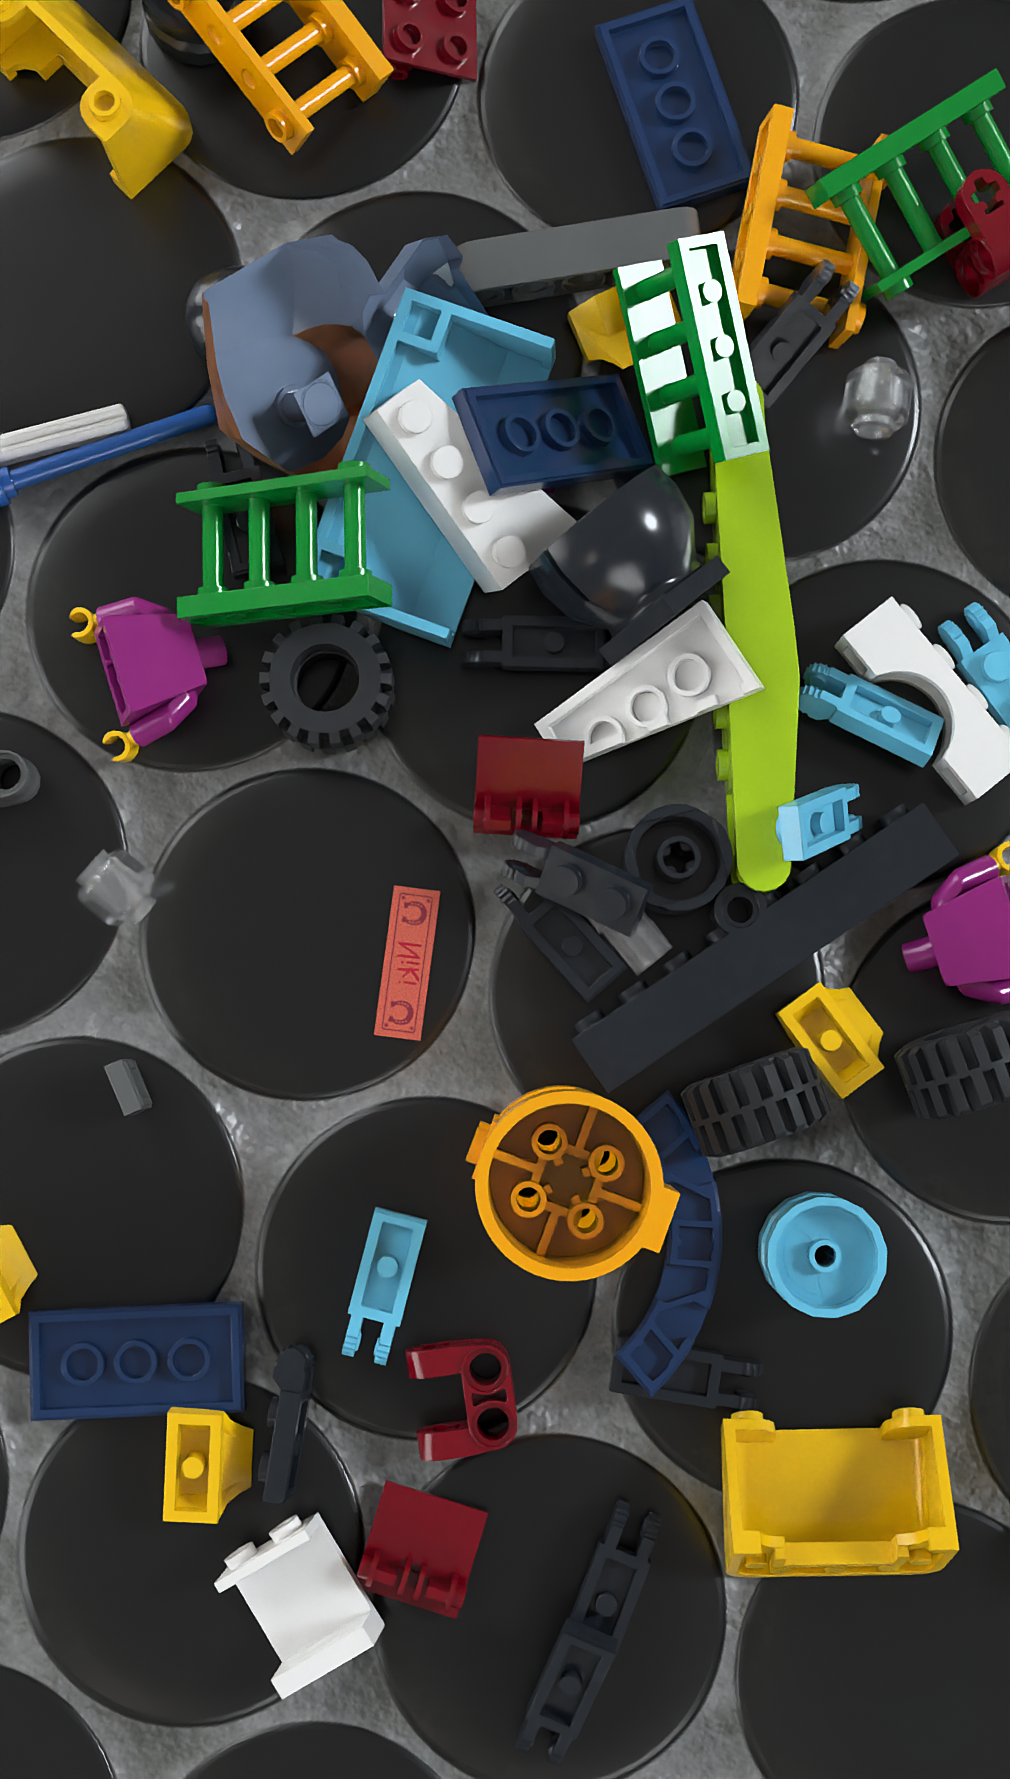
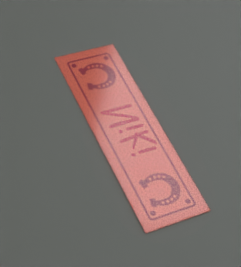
(407, 963)

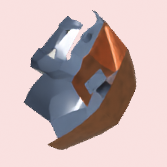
(302, 339)

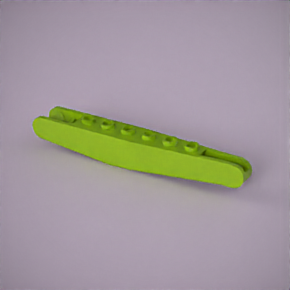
(758, 616)

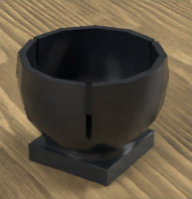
(628, 563)

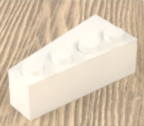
(489, 533)

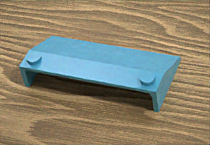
(404, 547)

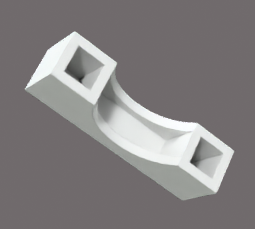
(894, 649)

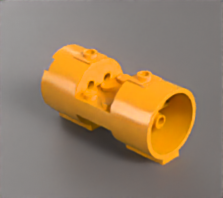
(547, 1230)

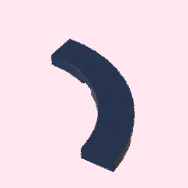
(690, 1256)

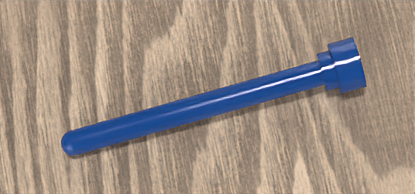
(103, 450)

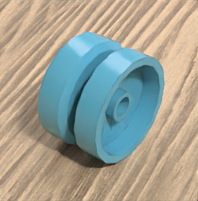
(854, 1259)

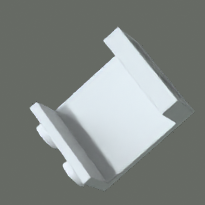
(304, 1600)

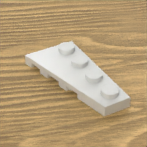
(663, 682)

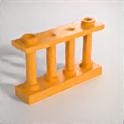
(326, 24)
(769, 193)

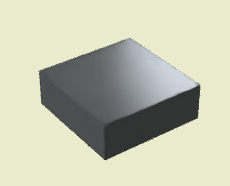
(128, 1086)

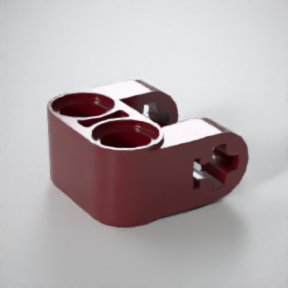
(985, 258)
(466, 1436)

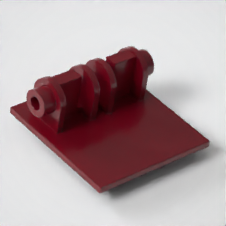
(430, 37)
(528, 786)
(421, 1549)

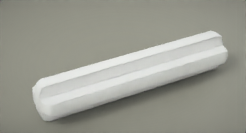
(63, 434)

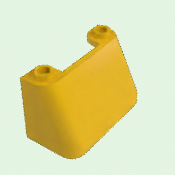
(123, 102)
(836, 1498)

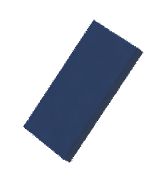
(674, 105)
(552, 433)
(136, 1360)

